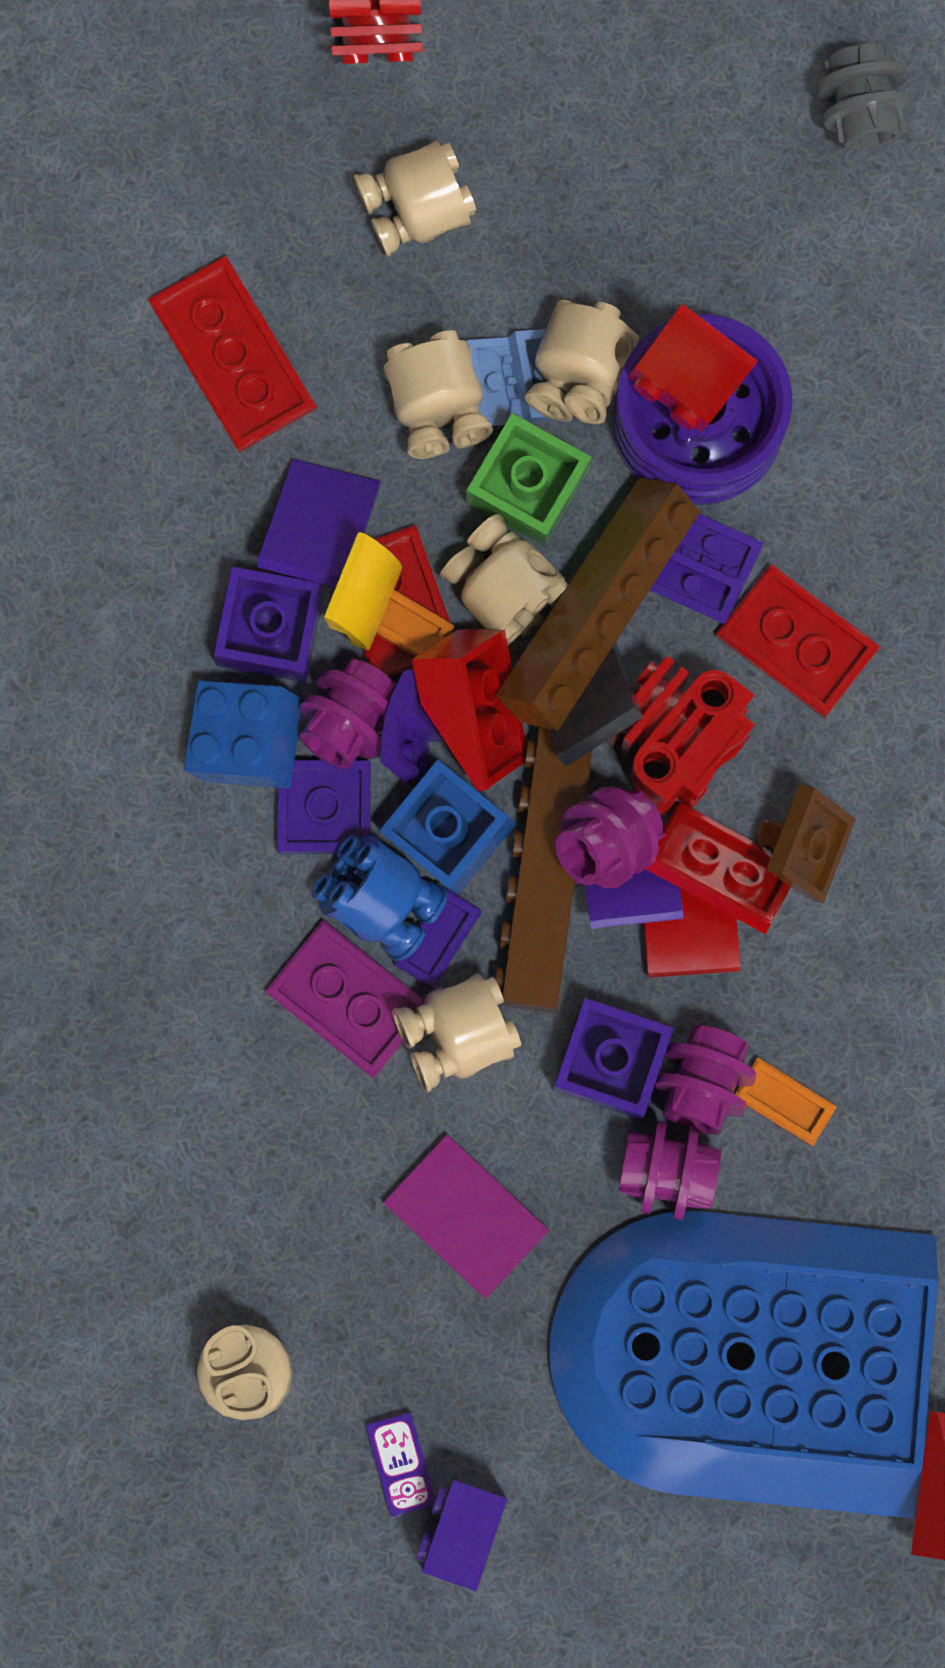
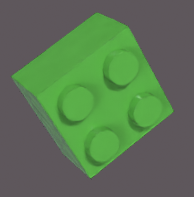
(528, 479)

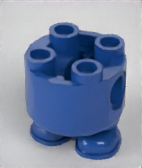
(375, 892)

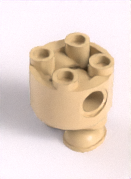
(422, 194)
(581, 362)
(435, 388)
(509, 585)
(463, 1028)
(244, 1372)

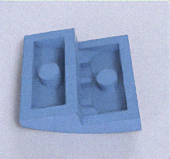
(506, 374)

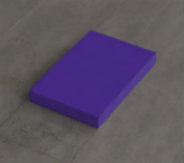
(317, 522)

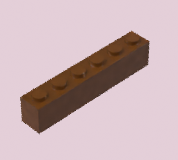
(598, 603)
(543, 887)

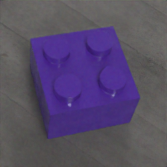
(269, 624)
(613, 1059)
(463, 1534)

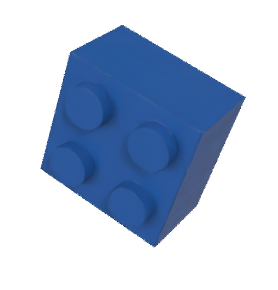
(243, 734)
(447, 827)

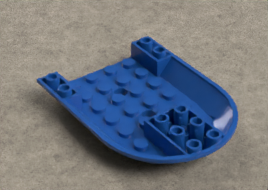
(780, 1424)

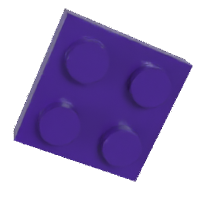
(323, 807)

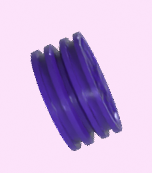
(730, 465)

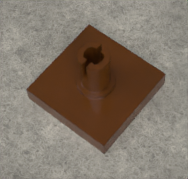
(807, 843)

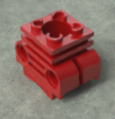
(375, 28)
(684, 732)

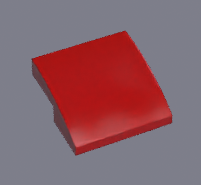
(694, 945)

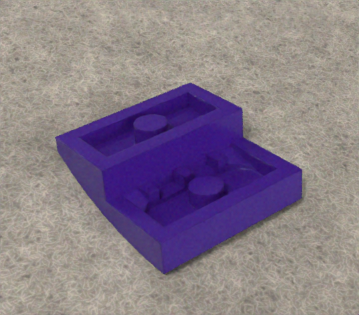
(709, 569)
(407, 733)
(637, 901)

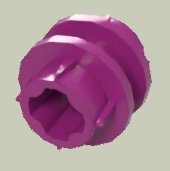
(349, 714)
(609, 837)
(706, 1079)
(670, 1170)

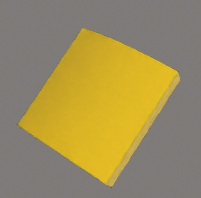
(363, 591)

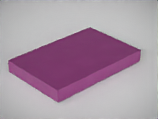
(344, 998)
(466, 1217)

